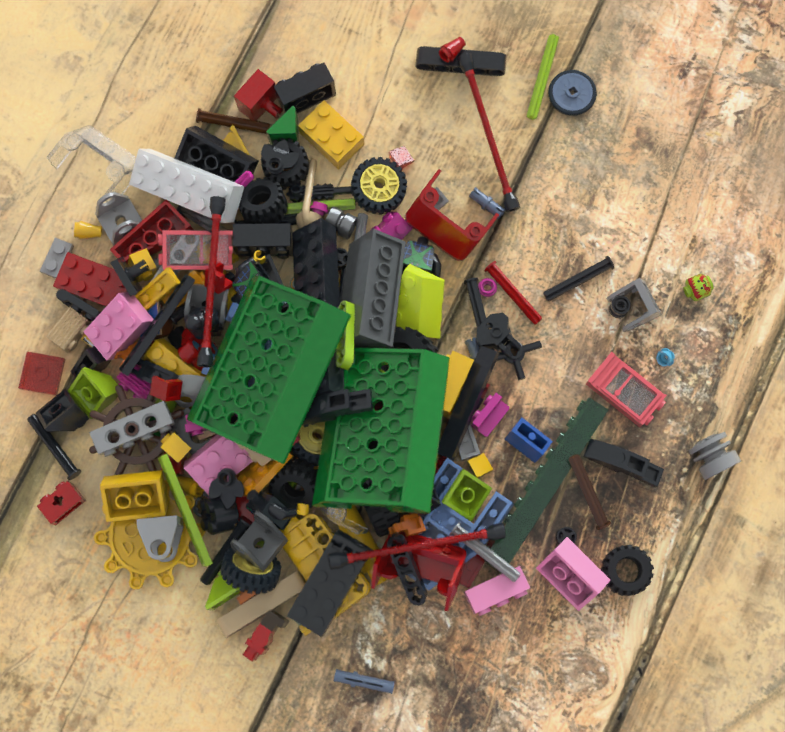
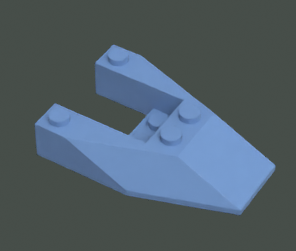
(443, 519)

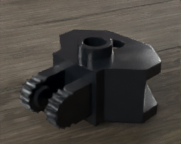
(497, 335)

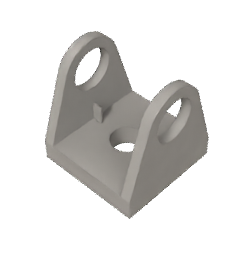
(111, 211)
(653, 310)
(158, 531)

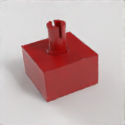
(257, 97)

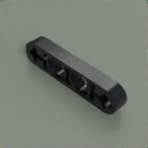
(404, 570)

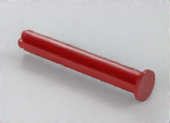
(513, 293)

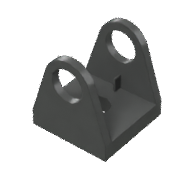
(197, 295)
(260, 530)

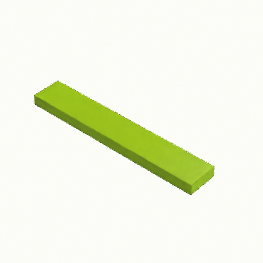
(185, 510)

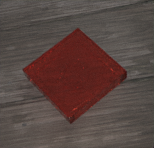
(41, 373)

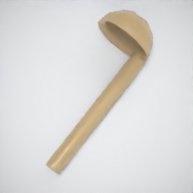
(307, 216)

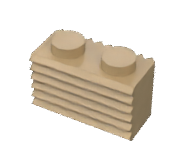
(68, 330)

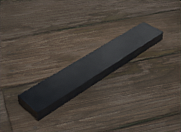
(156, 325)
(467, 402)

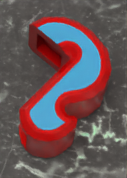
(190, 350)

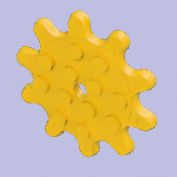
(131, 554)

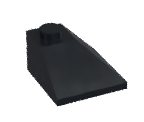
(62, 413)

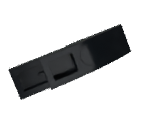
(338, 403)
(623, 461)

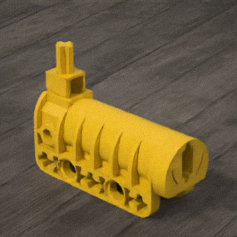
(306, 549)

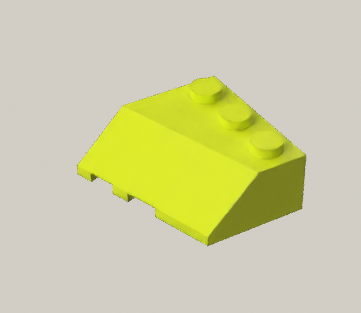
(420, 302)

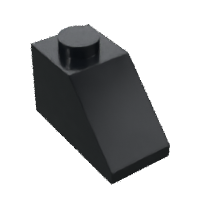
(90, 359)

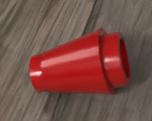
(451, 49)

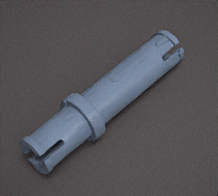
(365, 681)

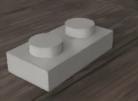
(55, 257)
(469, 445)

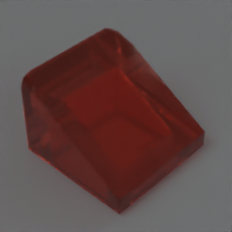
(401, 156)

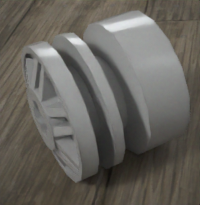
(714, 455)

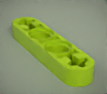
(345, 348)

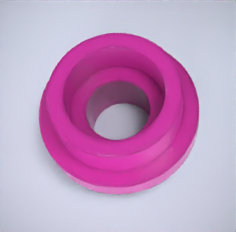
(319, 208)
(487, 281)

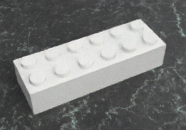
(184, 184)

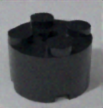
(216, 516)

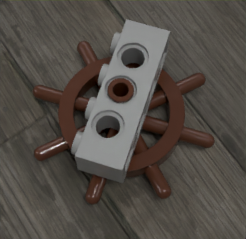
(132, 429)

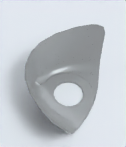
(190, 388)

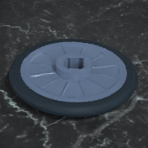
(561, 97)

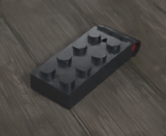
(328, 588)

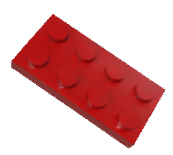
(88, 280)

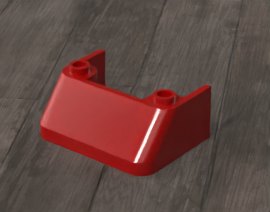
(440, 229)
(437, 564)

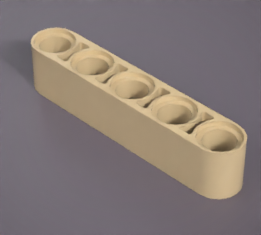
(261, 604)

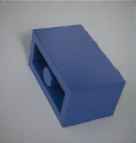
(528, 440)

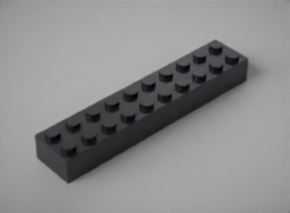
(317, 276)

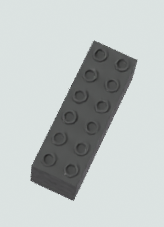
(374, 287)

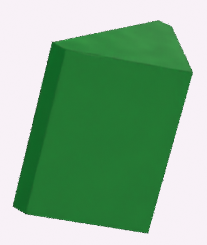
(285, 127)

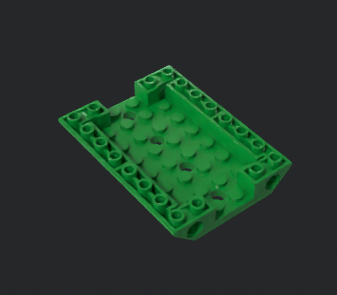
(284, 374)
(405, 430)

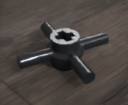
(515, 360)

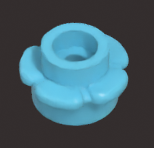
(662, 360)

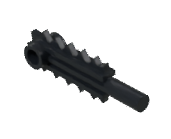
(319, 192)

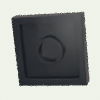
(128, 275)

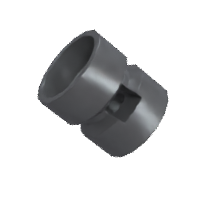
(344, 223)

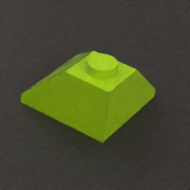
(93, 390)
(466, 494)
(220, 593)

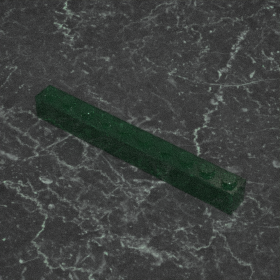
(548, 480)

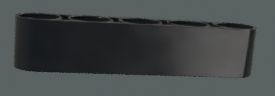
(484, 61)

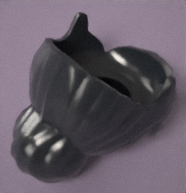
(195, 322)

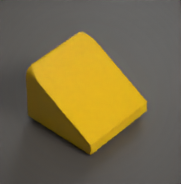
(480, 465)

